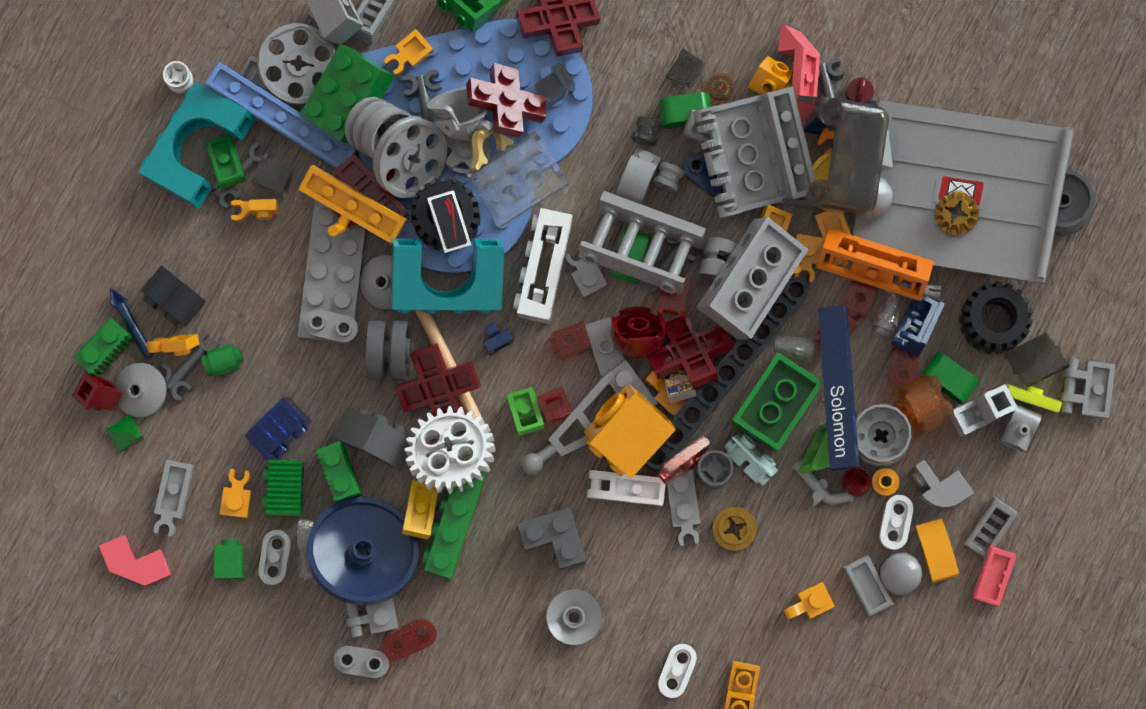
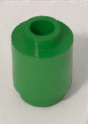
(222, 360)

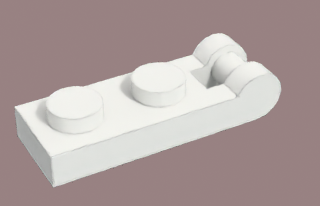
(636, 490)

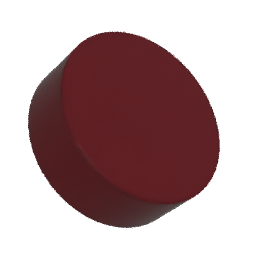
(856, 482)

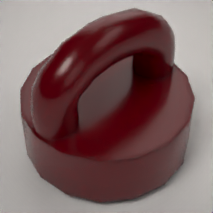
(859, 90)

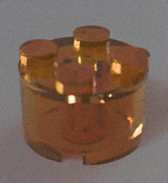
(923, 404)

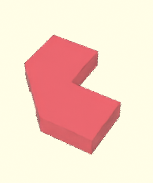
(122, 562)

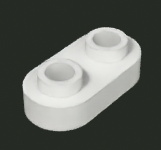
(897, 523)
(677, 670)

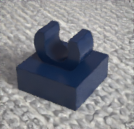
(497, 340)

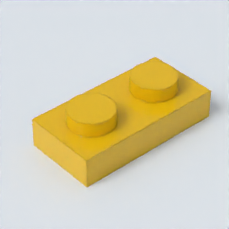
(420, 510)

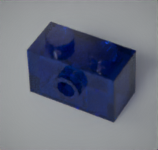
(278, 429)

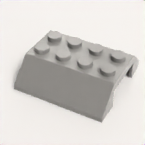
(756, 151)

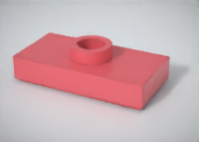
(994, 576)

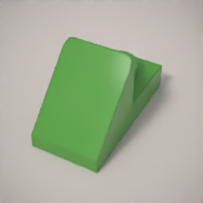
(525, 411)
(817, 453)

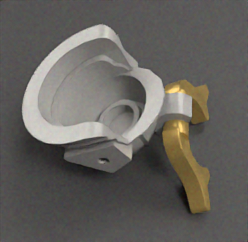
(465, 122)

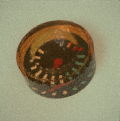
(720, 86)

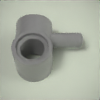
(1020, 428)

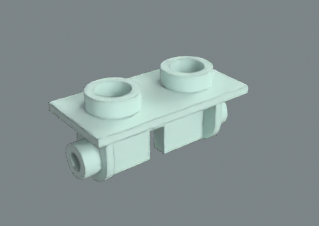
(759, 464)

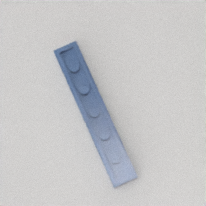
(278, 115)

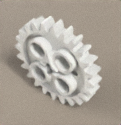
(455, 471)

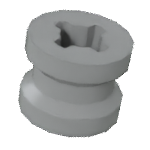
(668, 177)

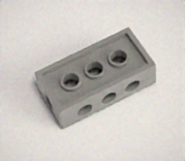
(768, 273)

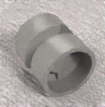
(715, 248)

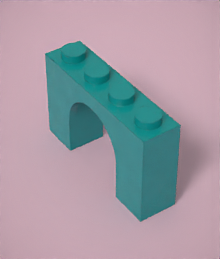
(199, 110)
(479, 292)

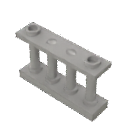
(640, 217)

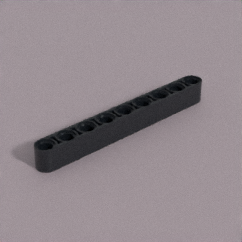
(737, 365)

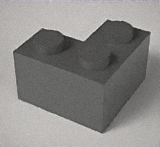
(373, 436)
(555, 529)

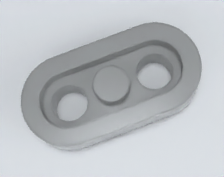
(330, 326)
(274, 557)
(361, 662)

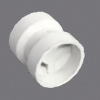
(174, 73)

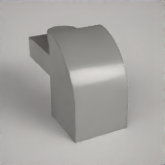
(638, 176)
(983, 410)
(940, 494)

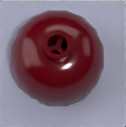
(638, 332)

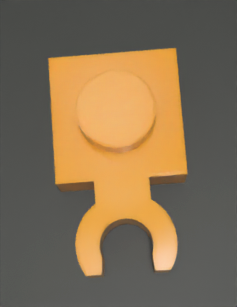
(411, 50)
(812, 256)
(178, 344)
(236, 500)

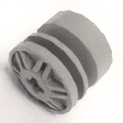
(368, 123)
(886, 420)

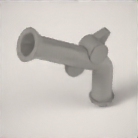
(819, 488)

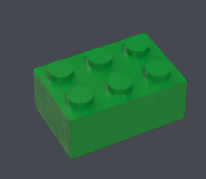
(342, 85)
(777, 403)

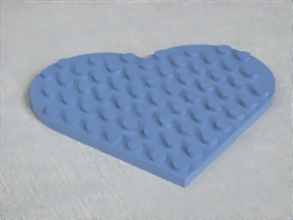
(471, 54)

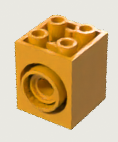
(628, 431)

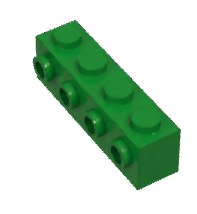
(453, 529)

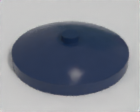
(361, 551)

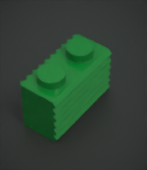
(103, 347)
(338, 472)
(284, 488)

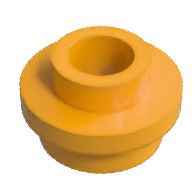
(879, 488)

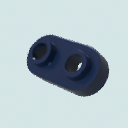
(700, 177)

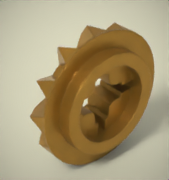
(961, 224)
(738, 516)

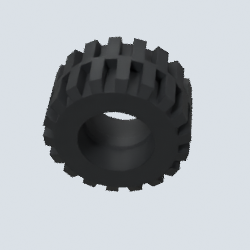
(421, 211)
(1014, 305)

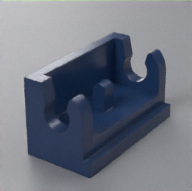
(917, 325)

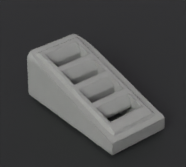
(371, 29)
(994, 504)

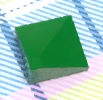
(125, 433)

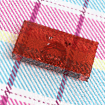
(684, 460)

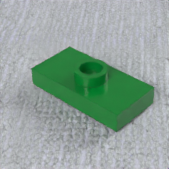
(225, 161)

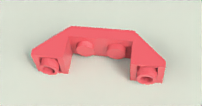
(805, 66)

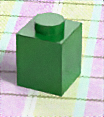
(229, 560)

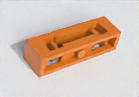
(875, 264)

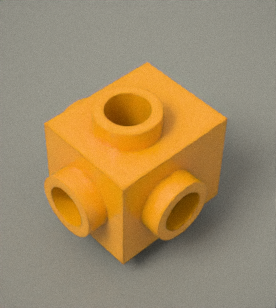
(771, 76)

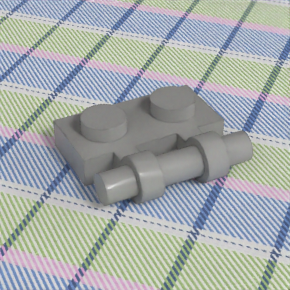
(1096, 392)
(379, 616)

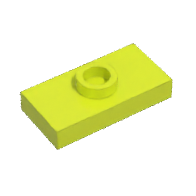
(1035, 397)

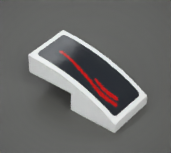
(449, 221)

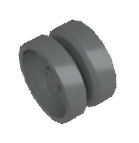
(1080, 200)
(385, 349)

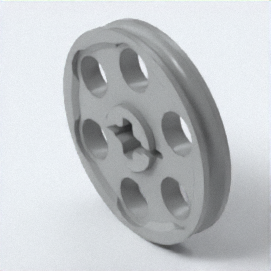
(290, 52)
(404, 148)

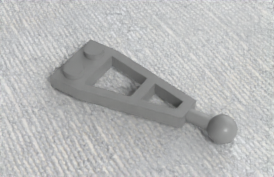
(617, 379)

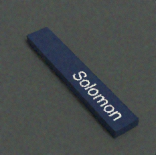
(838, 388)

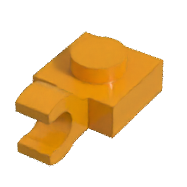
(261, 208)
(662, 396)
(812, 602)

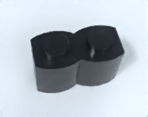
(172, 296)

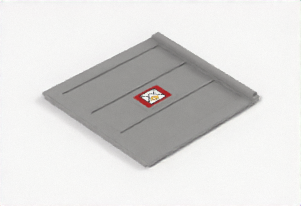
(1001, 163)

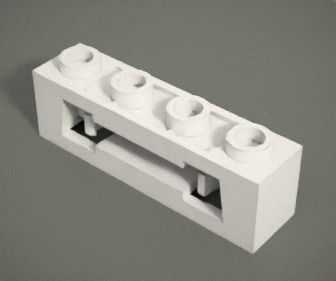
(552, 222)

